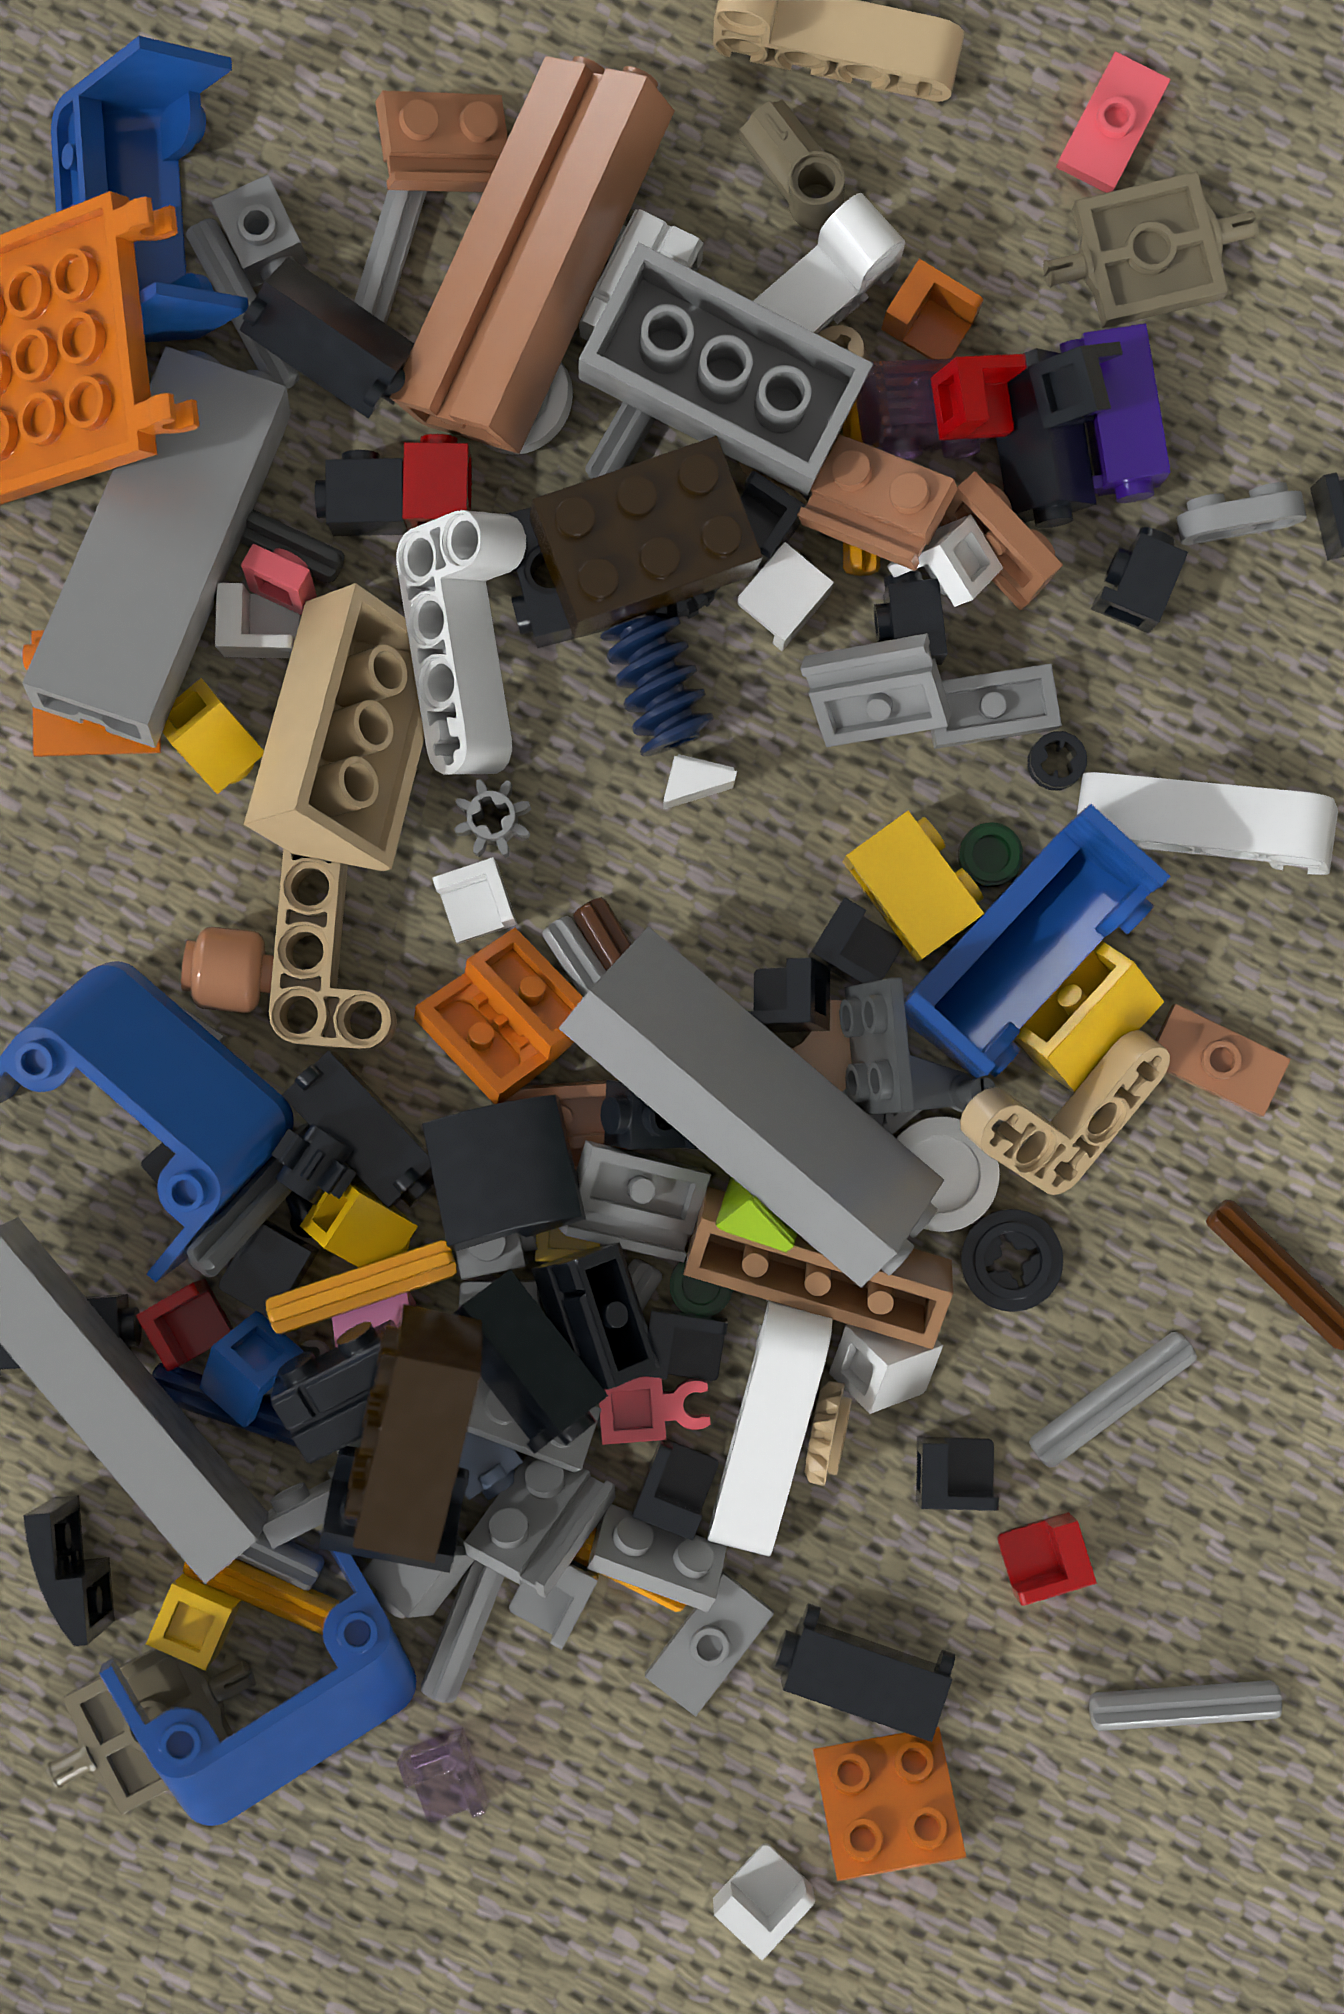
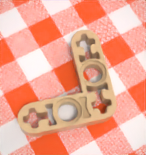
(1073, 1140)

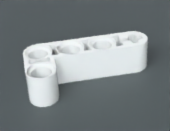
(831, 280)
(453, 635)
(1217, 819)
(770, 1428)

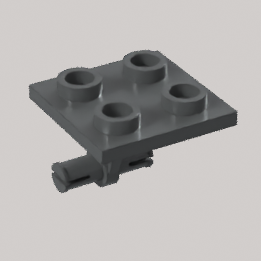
(882, 1070)

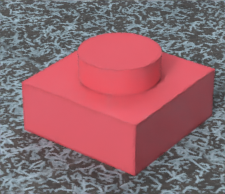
(279, 577)

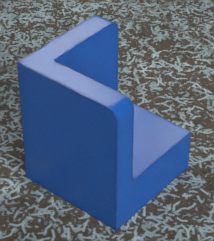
(245, 1367)

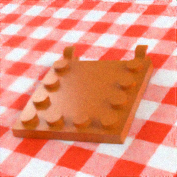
(76, 346)

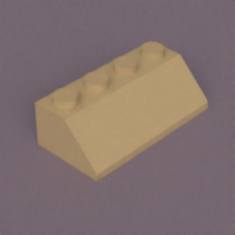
(342, 735)

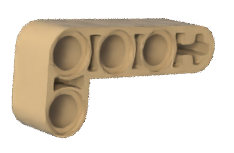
(845, 41)
(321, 981)

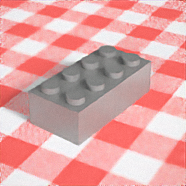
(722, 368)

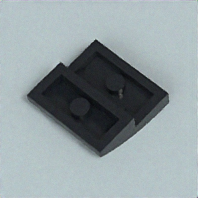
(503, 1171)
(73, 1587)

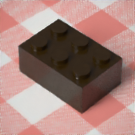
(645, 536)
(414, 1432)

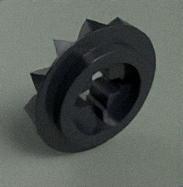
(1039, 1272)

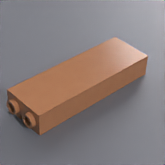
(534, 251)

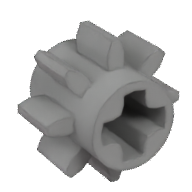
(476, 813)

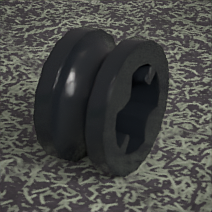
(1075, 766)

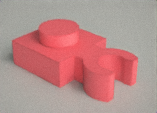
(640, 1408)

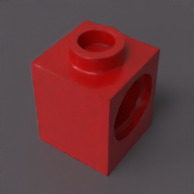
(435, 478)

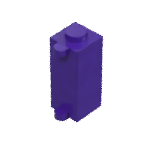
(1129, 437)

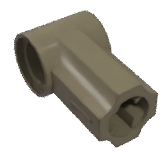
(794, 162)

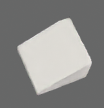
(696, 779)

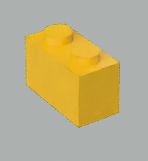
(915, 885)
(1088, 1016)

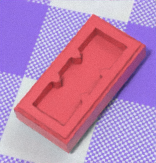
(1113, 123)

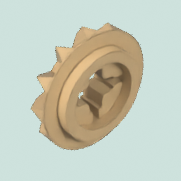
(828, 1433)

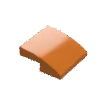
(502, 1016)

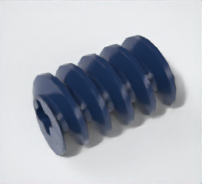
(656, 682)

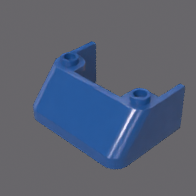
(126, 136)
(1032, 942)
(168, 1078)
(227, 1777)

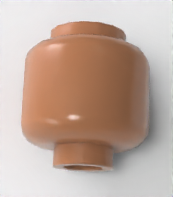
(226, 969)

